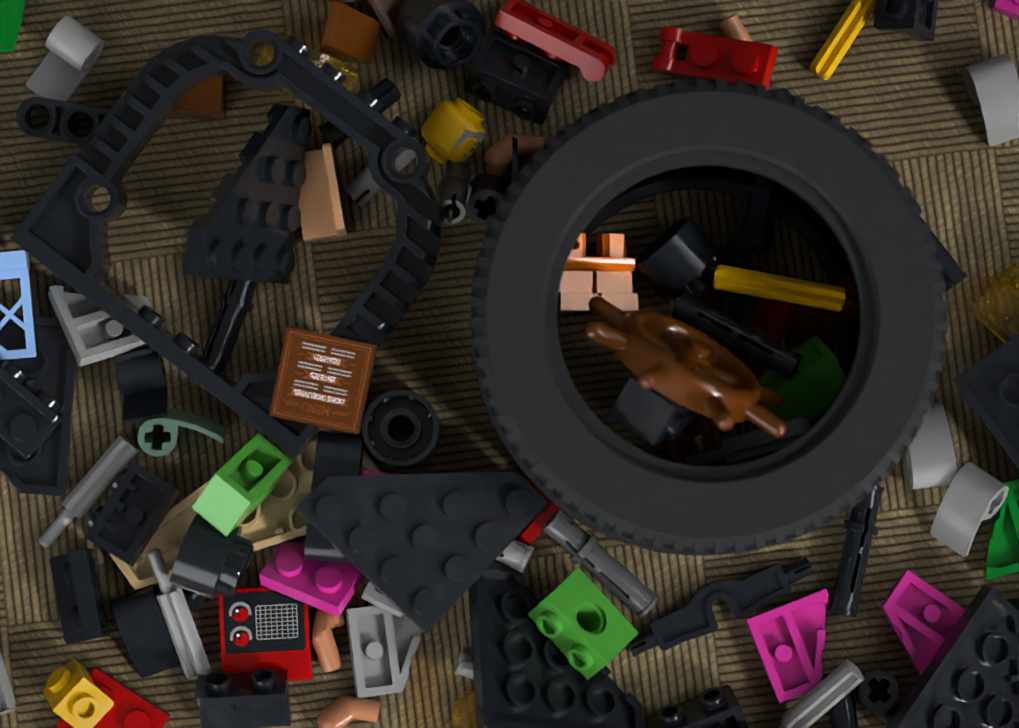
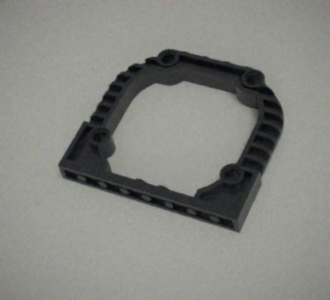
(73, 236)

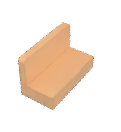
(321, 197)

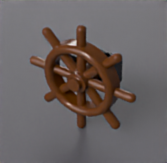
(679, 377)

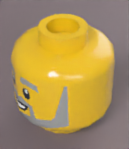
(453, 131)

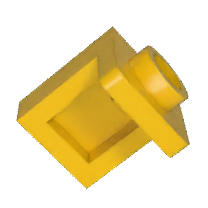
(76, 697)

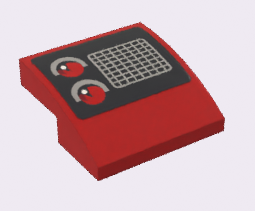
(265, 631)

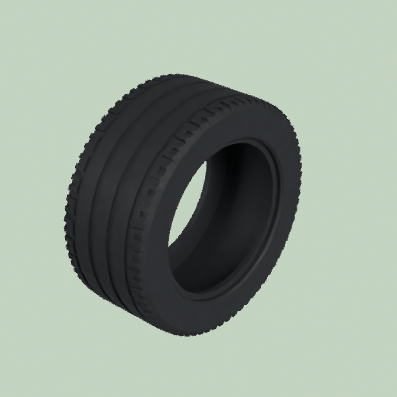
(830, 193)

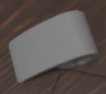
(68, 62)
(995, 89)
(931, 454)
(968, 501)

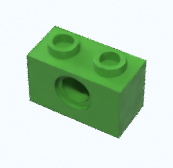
(242, 484)
(583, 624)

